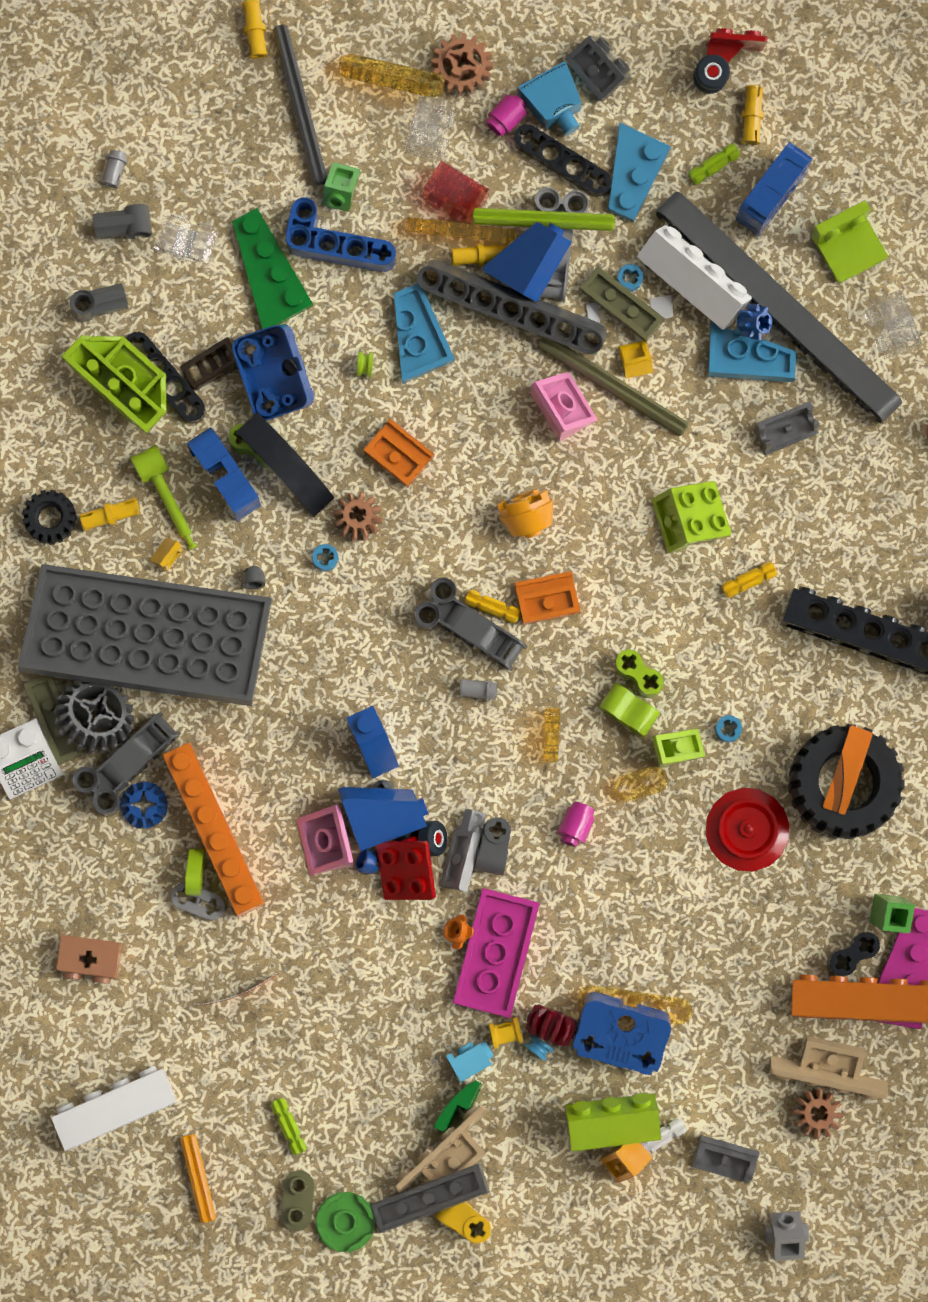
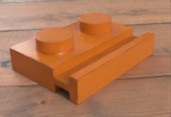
(398, 453)
(547, 598)

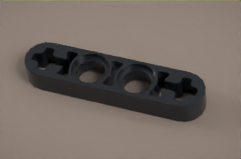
(565, 157)
(171, 376)

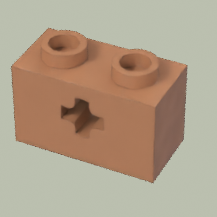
(74, 948)

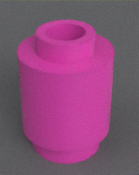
(506, 115)
(576, 824)

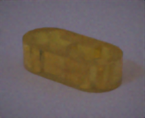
(551, 734)
(642, 791)

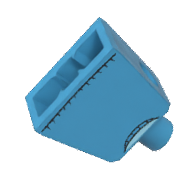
(553, 98)

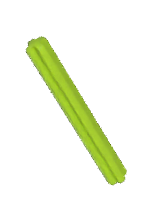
(527, 218)

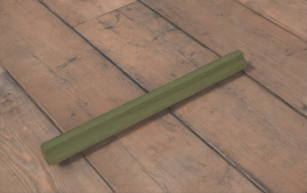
(614, 385)

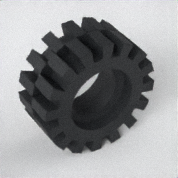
(45, 500)

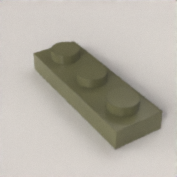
(621, 304)
(43, 696)

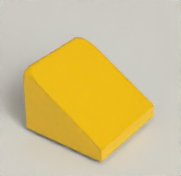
(635, 359)
(166, 554)

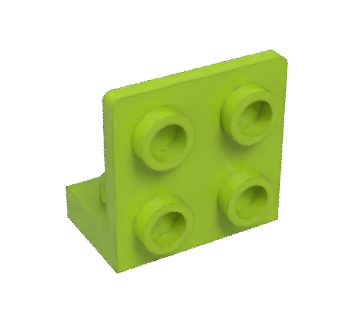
(849, 242)
(690, 515)

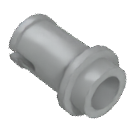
(114, 168)
(479, 689)

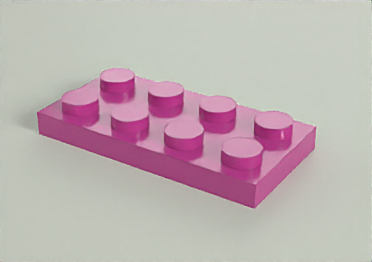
(496, 953)

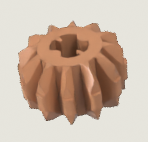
(352, 524)
(818, 1124)

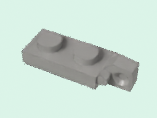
(463, 851)

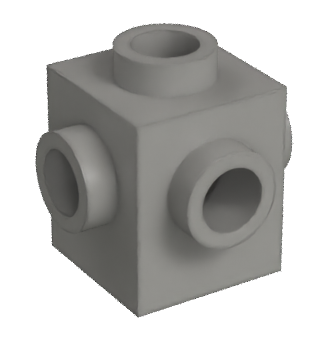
(787, 1235)

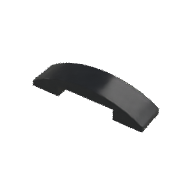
(285, 464)

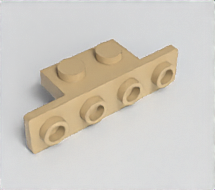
(831, 1066)
(452, 1155)

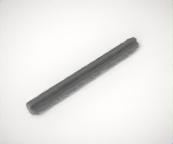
(300, 104)

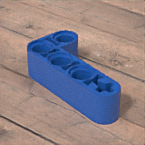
(342, 242)

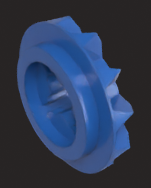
(153, 814)

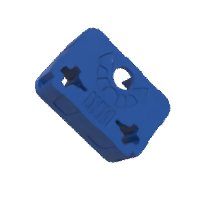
(774, 189)
(264, 374)
(232, 486)
(619, 1047)

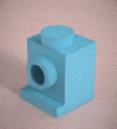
(470, 1060)

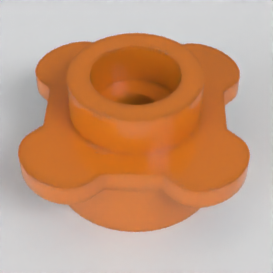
(458, 931)

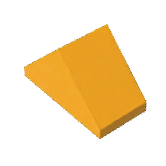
(626, 1161)

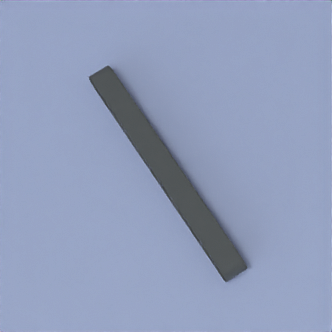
(786, 312)

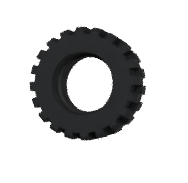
(856, 821)

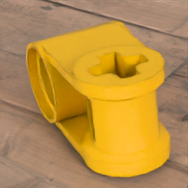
(461, 1217)

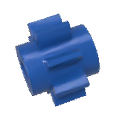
(754, 321)

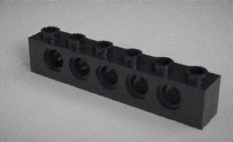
(797, 618)

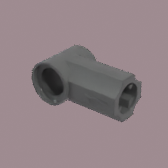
(128, 222)
(102, 302)

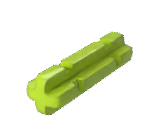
(714, 164)
(288, 1126)

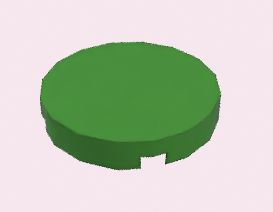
(345, 1211)

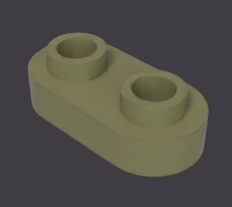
(297, 1200)

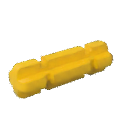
(749, 579)
(492, 606)

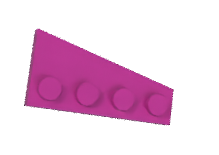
(909, 958)

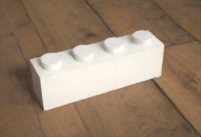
(694, 276)
(114, 1109)

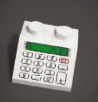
(26, 759)

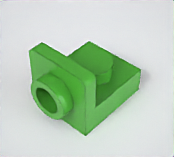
(340, 186)

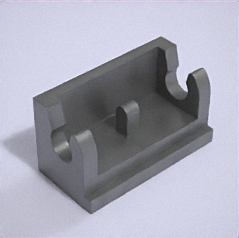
(787, 428)
(725, 1159)

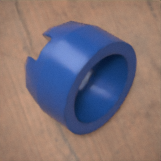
(370, 859)

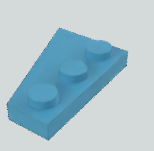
(635, 170)
(419, 335)
(748, 358)

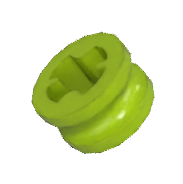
(365, 364)

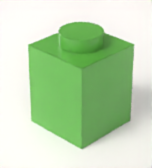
(892, 913)

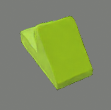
(678, 747)

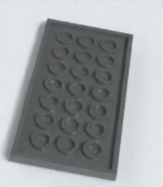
(145, 635)

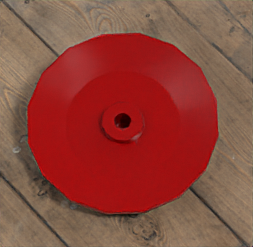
(747, 829)

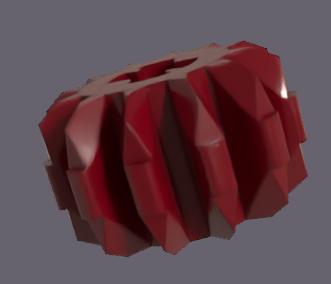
(551, 1025)

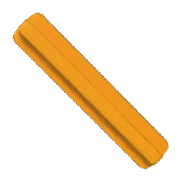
(198, 1178)

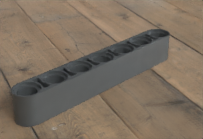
(497, 307)

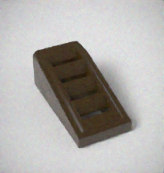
(218, 372)

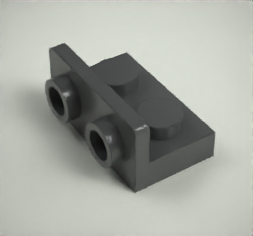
(598, 66)

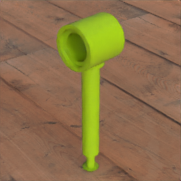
(151, 466)

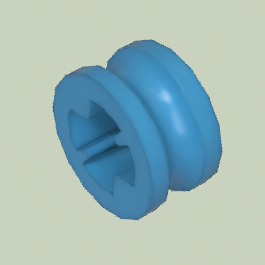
(631, 269)
(331, 563)
(720, 725)
(538, 1047)

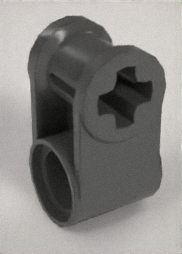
(493, 852)

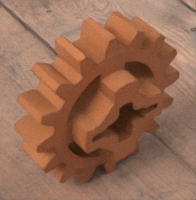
(471, 70)

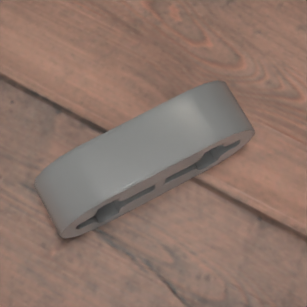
(195, 908)

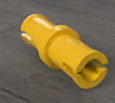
(254, 29)
(752, 115)
(476, 255)
(110, 514)

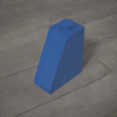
(530, 260)
(372, 741)
(382, 813)

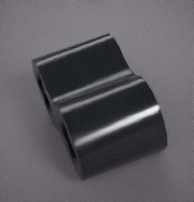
(853, 954)

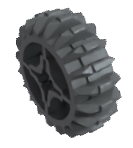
(115, 721)

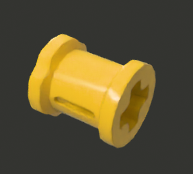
(505, 1033)

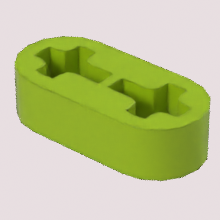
(195, 872)

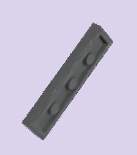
(430, 1198)

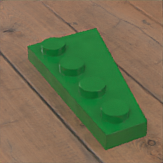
(271, 278)

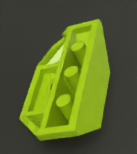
(121, 377)

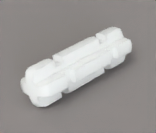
(675, 1128)

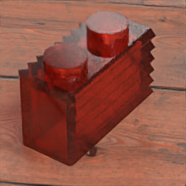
(454, 193)

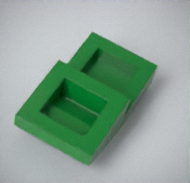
(464, 1099)

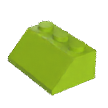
(612, 1122)

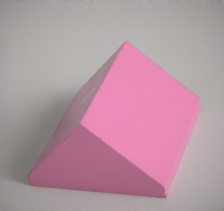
(562, 405)
(325, 840)

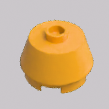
(527, 513)

